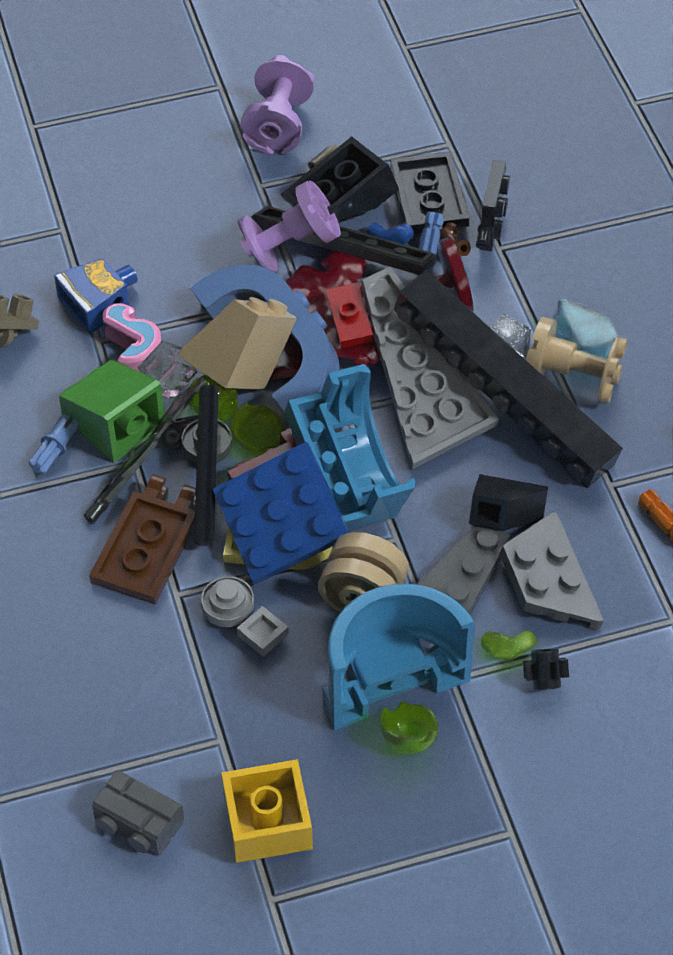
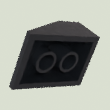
(350, 180)

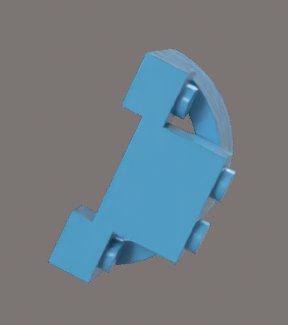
(382, 652)

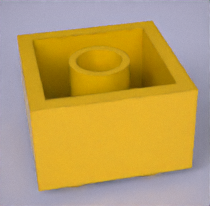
(267, 811)

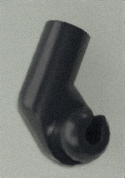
(172, 434)

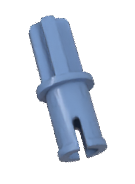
(53, 445)

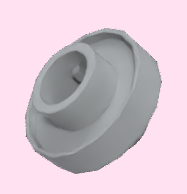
(227, 601)

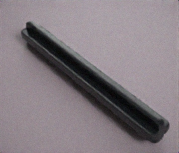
(206, 465)

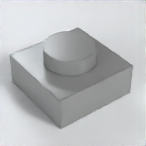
(262, 631)

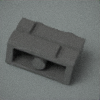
(137, 813)

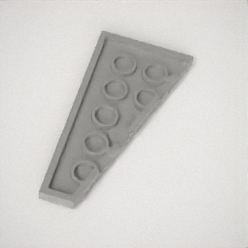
(430, 397)

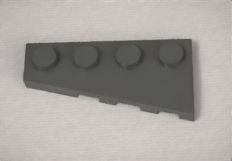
(468, 566)

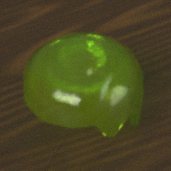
(256, 428)
(409, 728)

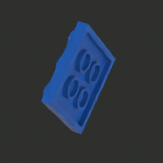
(281, 512)

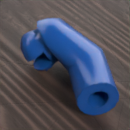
(399, 234)

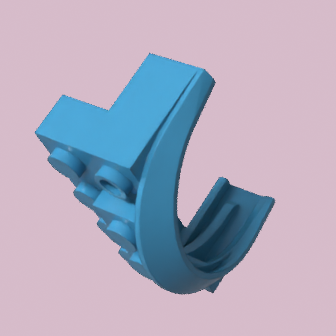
(350, 458)

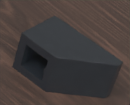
(506, 503)

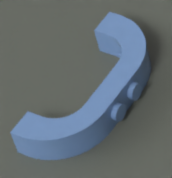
(248, 281)

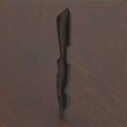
(141, 452)

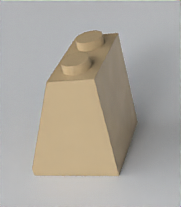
(241, 343)

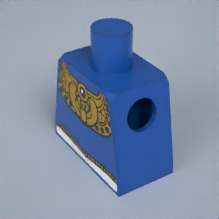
(92, 288)

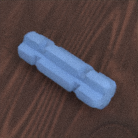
(431, 233)

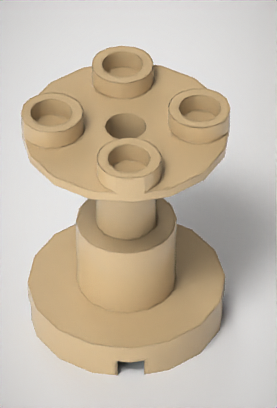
(562, 356)

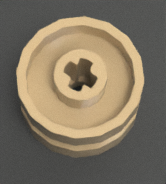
(359, 565)

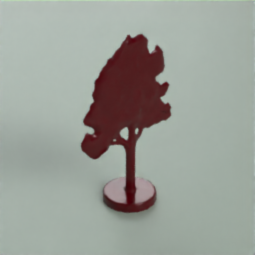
(346, 270)

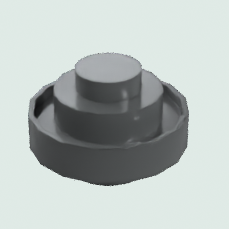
(190, 438)

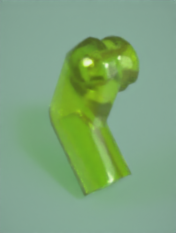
(506, 646)

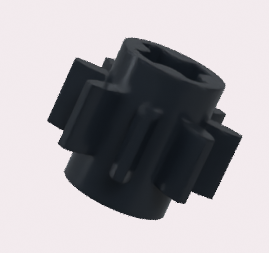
(546, 669)

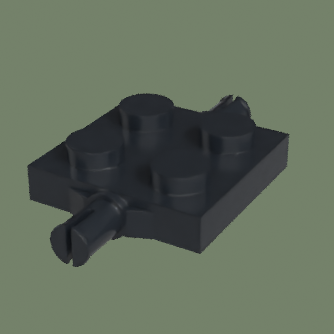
(493, 207)

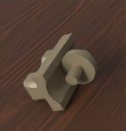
(16, 317)

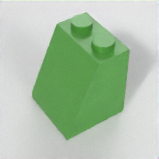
(114, 408)

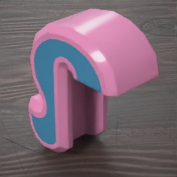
(133, 334)

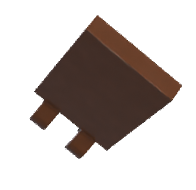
(146, 542)

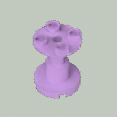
(272, 123)
(298, 222)

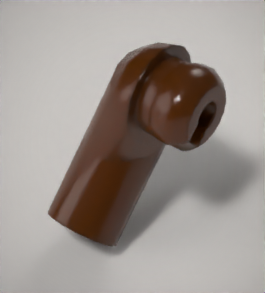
(449, 231)

